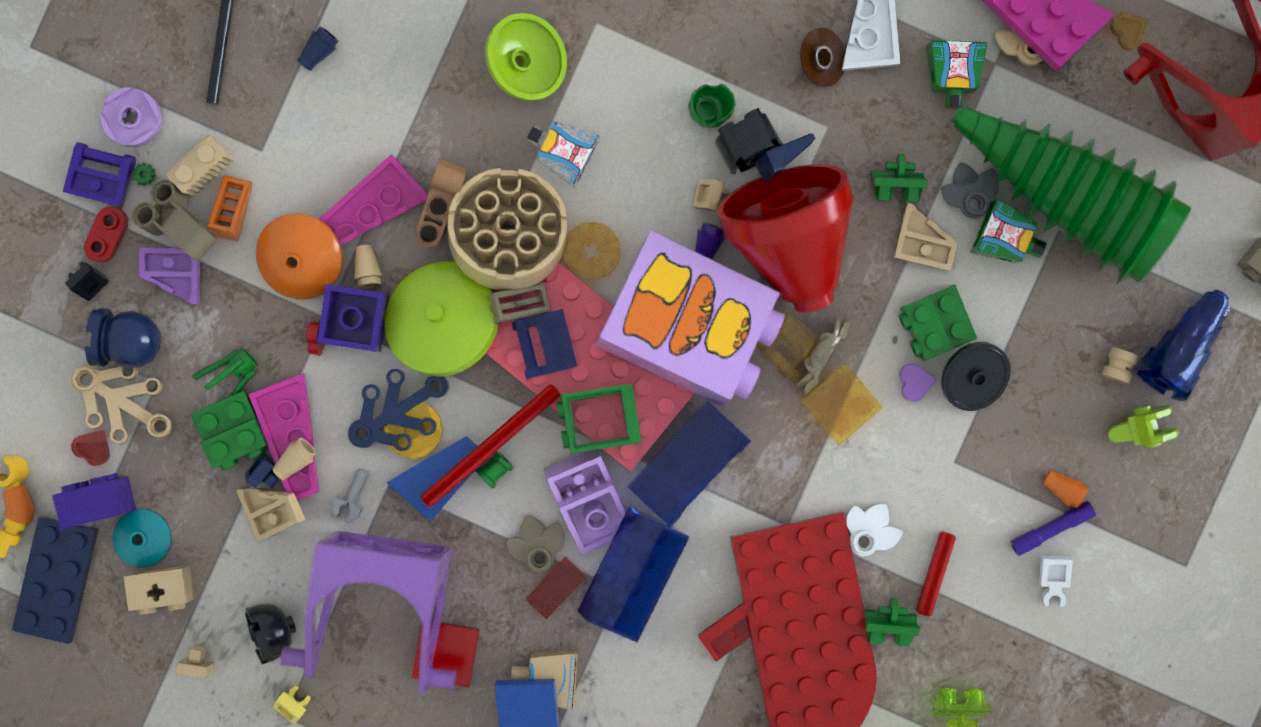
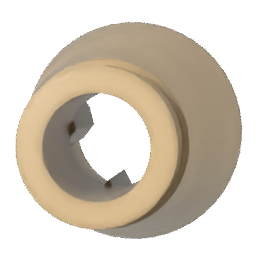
(367, 270)
(296, 456)

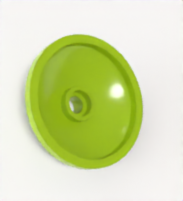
(538, 50)

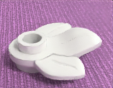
(874, 526)

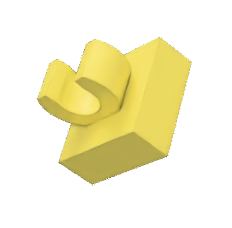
(290, 707)

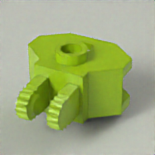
(1143, 427)

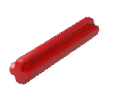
(935, 573)

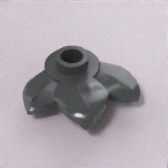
(970, 186)

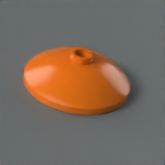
(313, 247)

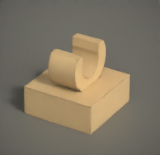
(708, 194)
(195, 665)

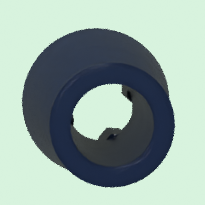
(318, 47)

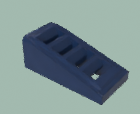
(777, 158)

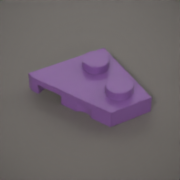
(171, 271)

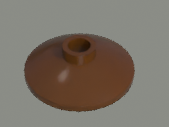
(822, 57)

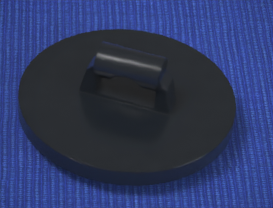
(975, 376)

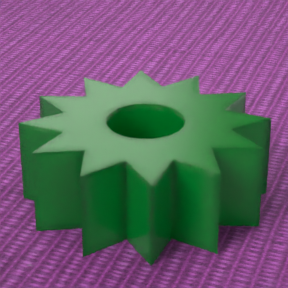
(138, 174)

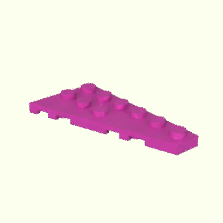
(1052, 26)

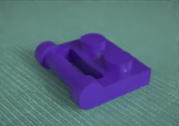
(98, 184)

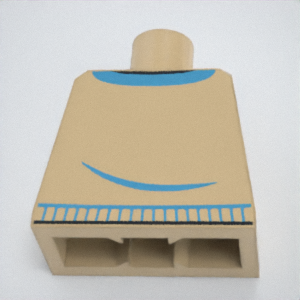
(553, 665)

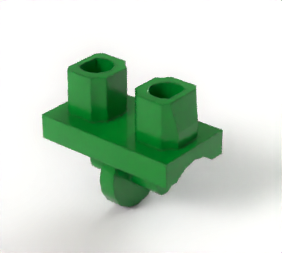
(910, 181)
(891, 620)

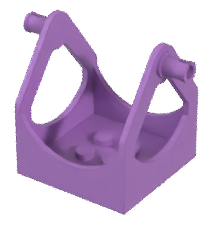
(408, 567)

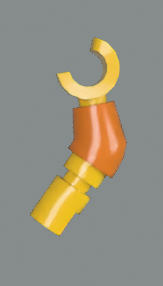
(17, 500)

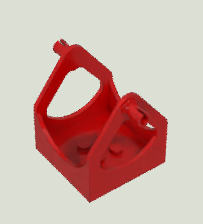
(1235, 120)

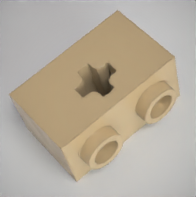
(141, 589)

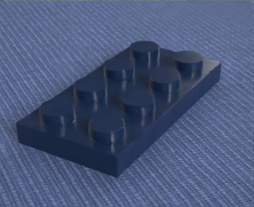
(54, 580)

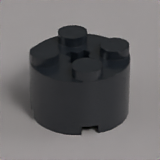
(746, 141)

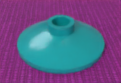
(155, 536)

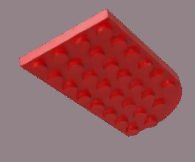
(812, 628)

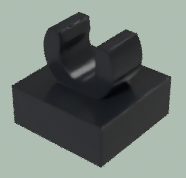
(86, 281)

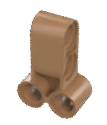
(444, 184)

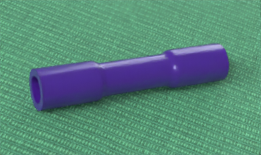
(1068, 520)

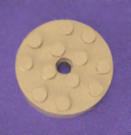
(507, 257)

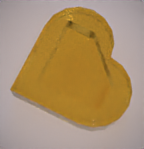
(1129, 30)

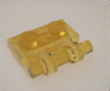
(795, 338)

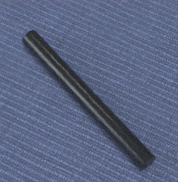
(219, 51)

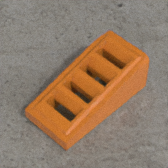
(219, 206)

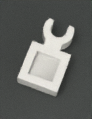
(1055, 574)

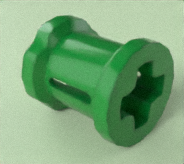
(494, 469)

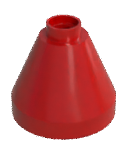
(793, 230)

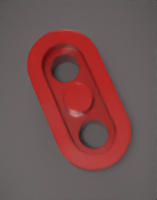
(108, 236)

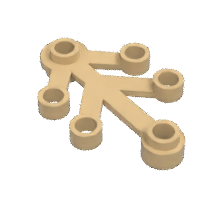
(117, 399)

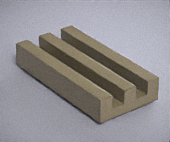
(497, 307)

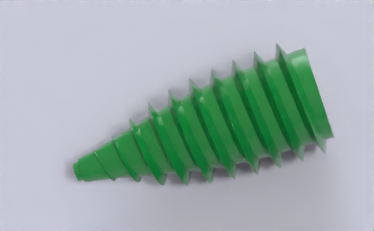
(1082, 193)

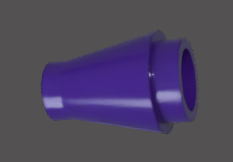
(709, 240)

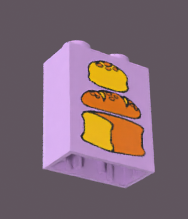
(691, 321)

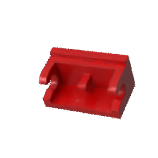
(727, 632)

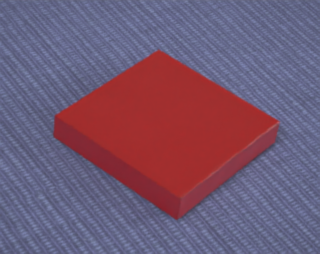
(453, 652)

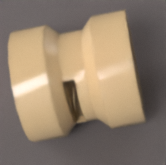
(1120, 365)

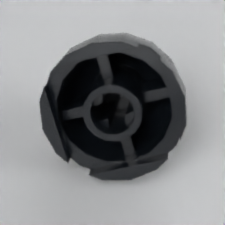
(269, 630)

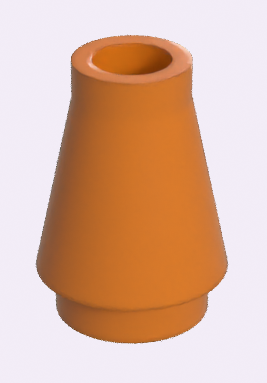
(1066, 488)

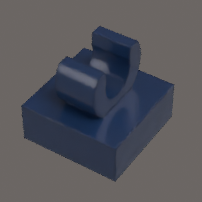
(261, 471)

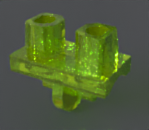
(974, 707)

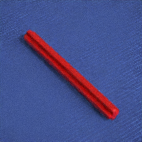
(490, 445)

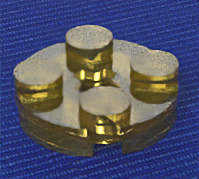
(596, 267)

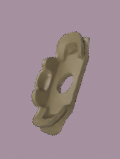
(822, 354)

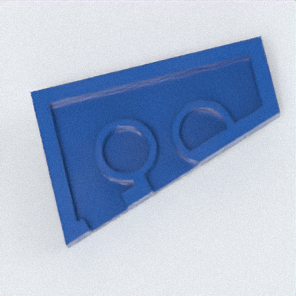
(422, 476)

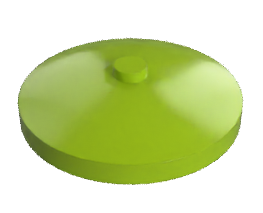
(439, 320)

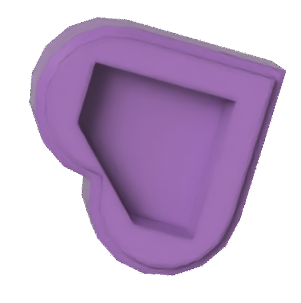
(915, 381)

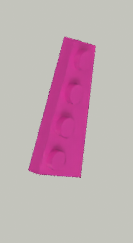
(376, 199)
(284, 418)

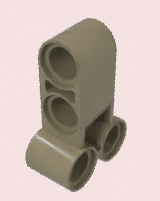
(169, 216)

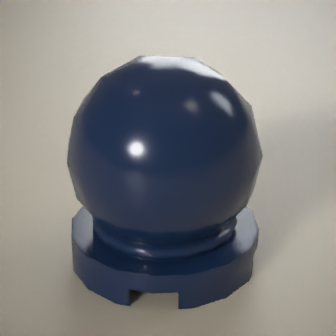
(123, 339)

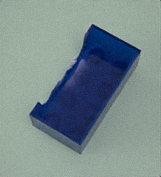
(688, 463)
(633, 574)

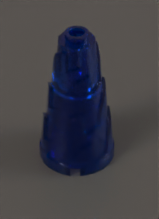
(1186, 348)

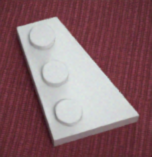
(872, 36)

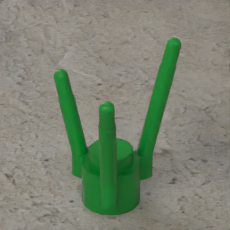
(239, 364)

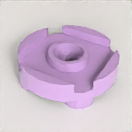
(146, 125)

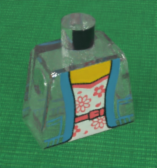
(564, 149)

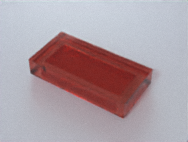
(555, 587)

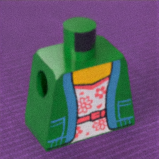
(955, 68)
(1007, 235)

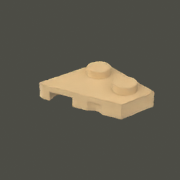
(923, 242)
(270, 511)

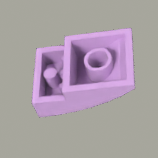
(586, 499)

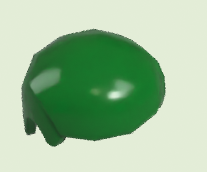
(711, 105)

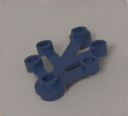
(393, 413)

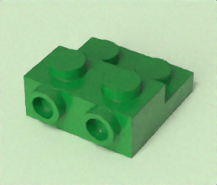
(937, 323)
(229, 430)

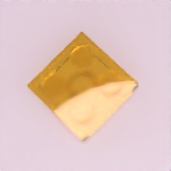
(841, 404)

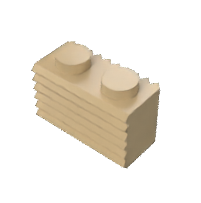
(200, 166)

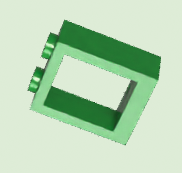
(629, 411)

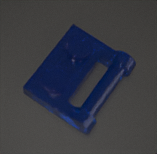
(554, 341)

